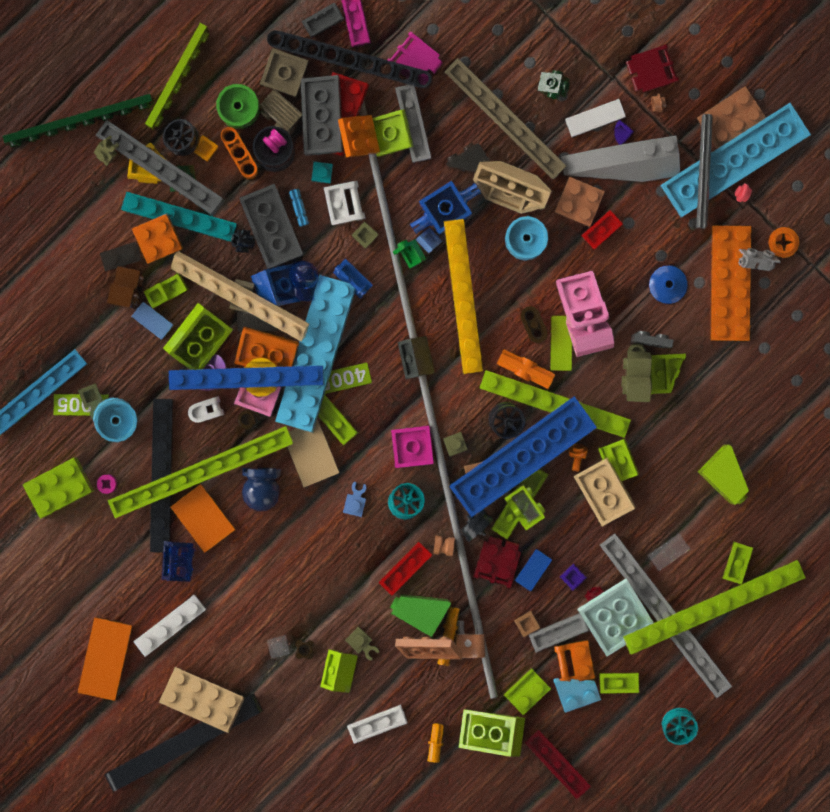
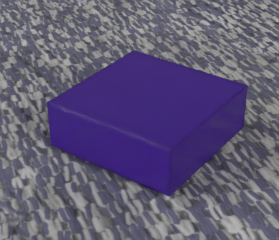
(573, 577)

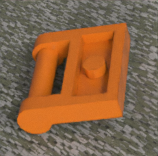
(580, 659)

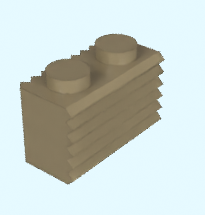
(281, 111)

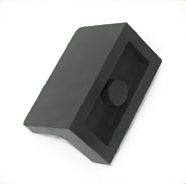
(416, 357)

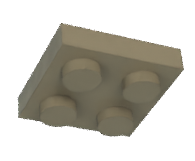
(284, 72)

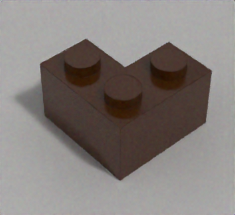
(125, 288)

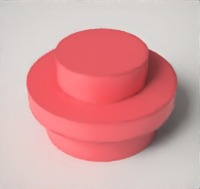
(743, 193)

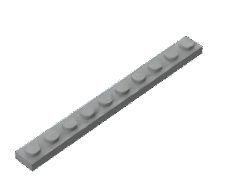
(661, 609)

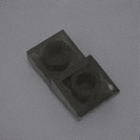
(249, 320)

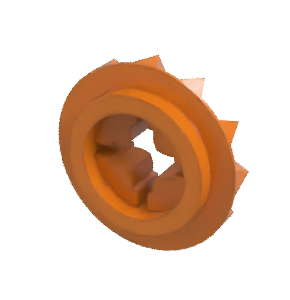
(790, 236)

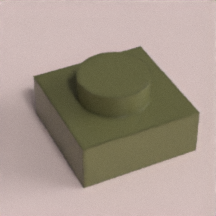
(364, 235)
(455, 444)

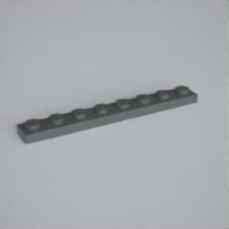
(162, 168)

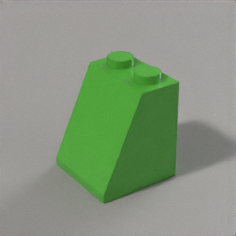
(420, 611)

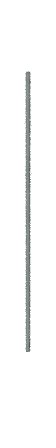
(430, 413)

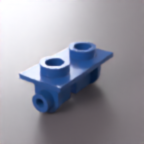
(348, 273)

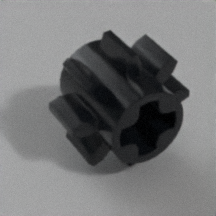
(243, 241)

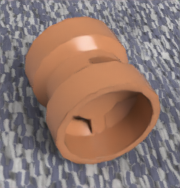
(444, 545)

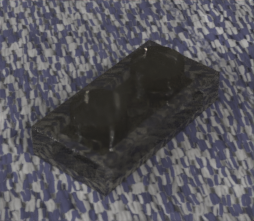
(121, 256)

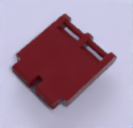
(651, 69)
(498, 561)

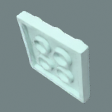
(614, 616)

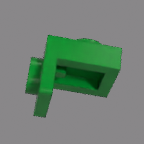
(411, 252)

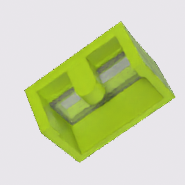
(525, 507)

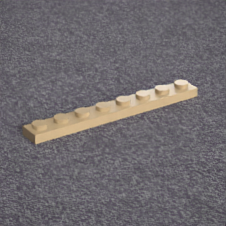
(239, 296)

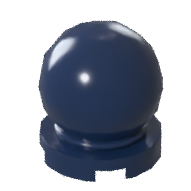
(261, 489)

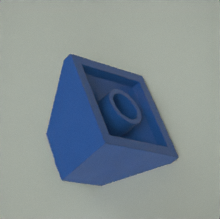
(275, 285)

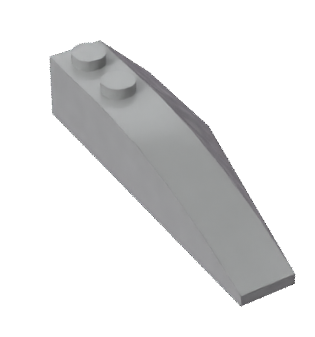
(631, 161)

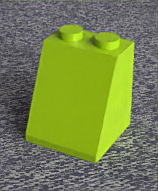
(725, 475)

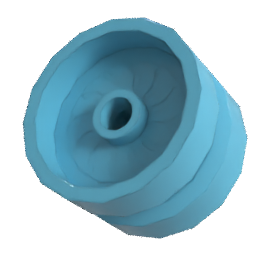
(531, 228)
(107, 411)

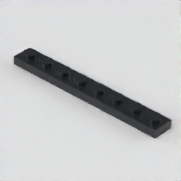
(160, 468)

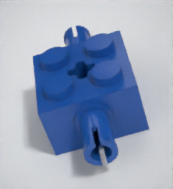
(449, 196)

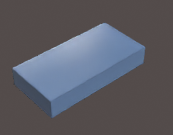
(152, 320)

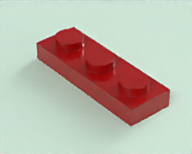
(405, 568)

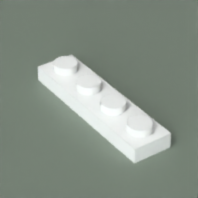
(169, 625)

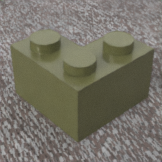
(637, 379)

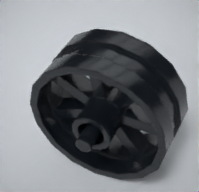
(180, 137)
(506, 420)
(476, 525)

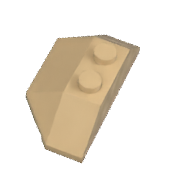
(511, 186)

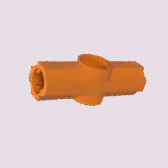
(526, 369)

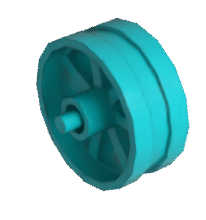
(406, 501)
(680, 726)

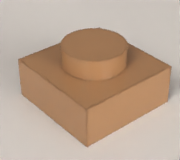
(527, 623)

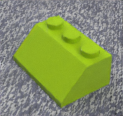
(197, 338)

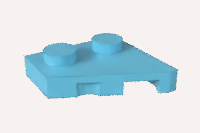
(576, 693)

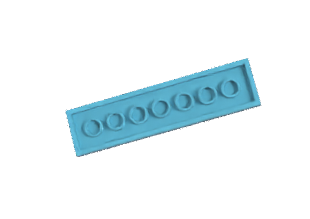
(738, 158)
(319, 348)

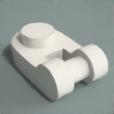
(199, 413)

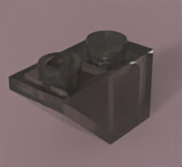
(467, 160)

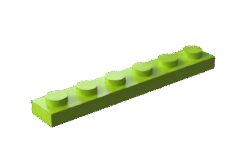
(182, 69)

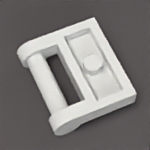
(338, 206)

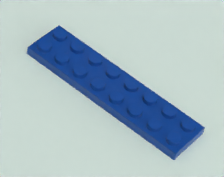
(523, 456)

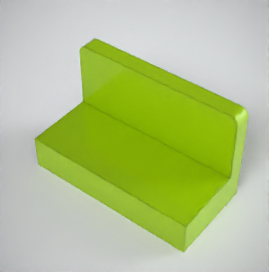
(338, 671)

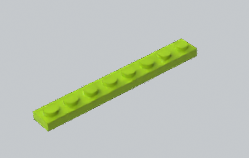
(549, 401)

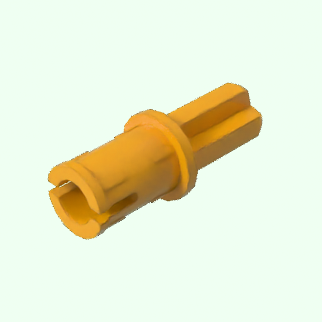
(435, 743)

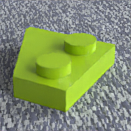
(664, 372)

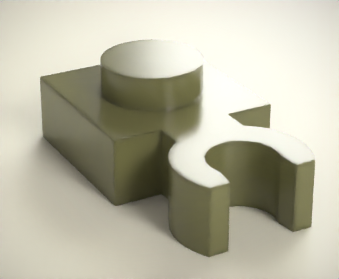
(106, 151)
(90, 397)
(360, 641)

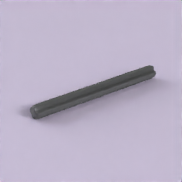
(704, 171)

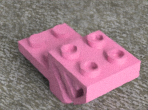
(585, 314)

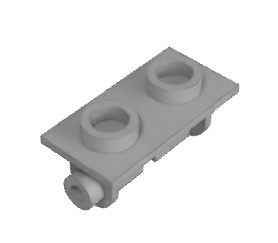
(765, 260)

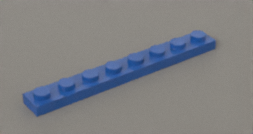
(246, 378)

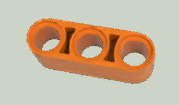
(236, 144)

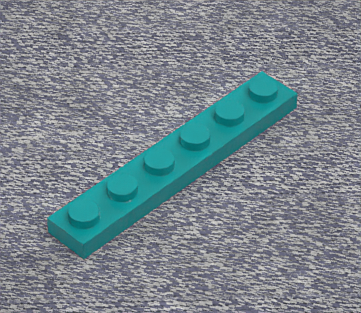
(179, 216)

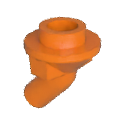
(577, 451)

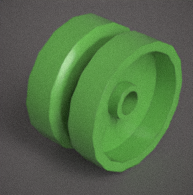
(236, 95)

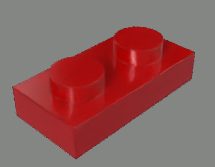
(601, 229)

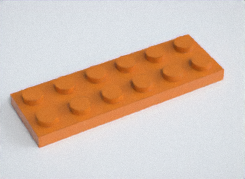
(730, 284)

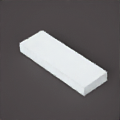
(595, 118)
(377, 724)

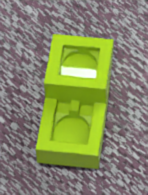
(166, 290)

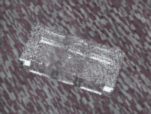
(668, 552)

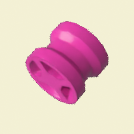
(274, 141)
(109, 482)

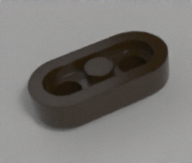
(534, 324)

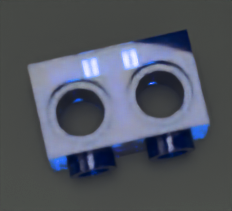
(172, 561)

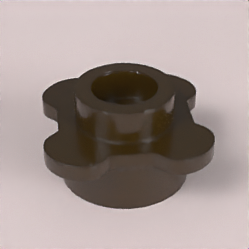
(304, 654)

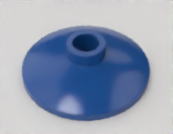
(658, 284)

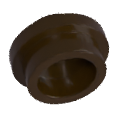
(247, 419)

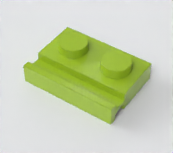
(620, 458)
(527, 691)

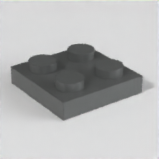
(644, 338)

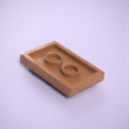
(733, 117)
(428, 648)

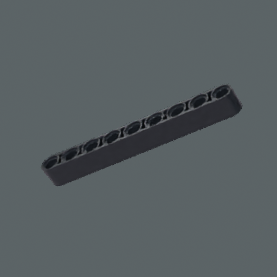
(340, 59)
(175, 747)

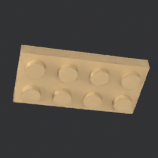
(202, 700)

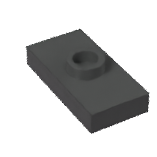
(323, 20)

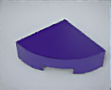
(622, 132)

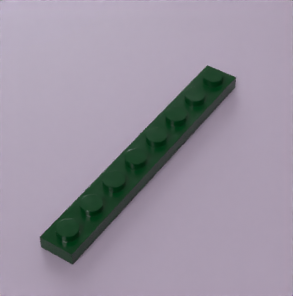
(70, 123)

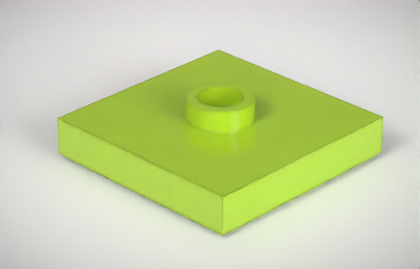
(392, 132)

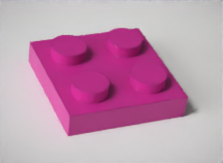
(412, 446)

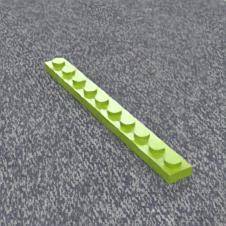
(200, 472)
(713, 607)

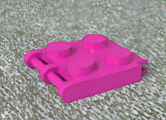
(418, 56)

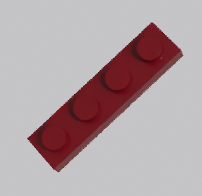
(557, 764)

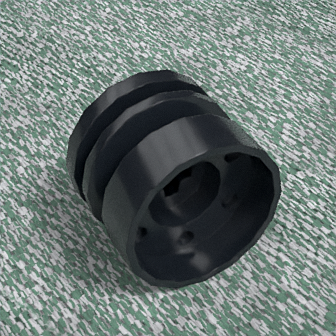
(264, 156)

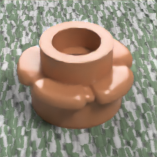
(658, 103)

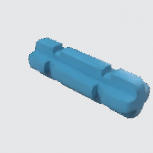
(299, 207)

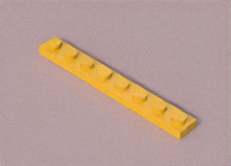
(463, 296)

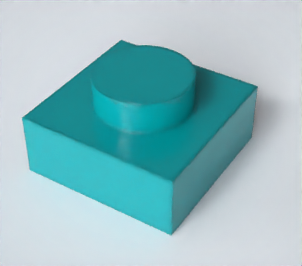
(322, 172)

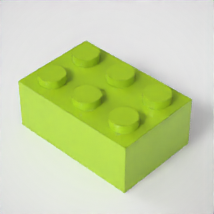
(58, 487)

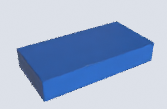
(533, 570)

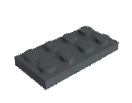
(321, 114)
(271, 226)

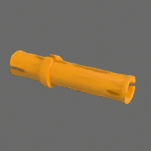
(449, 629)

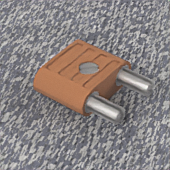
(471, 644)

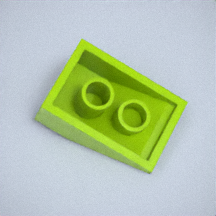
(492, 733)

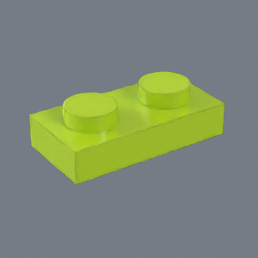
(737, 563)
(619, 682)

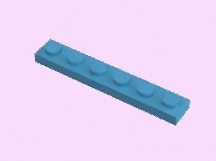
(40, 390)

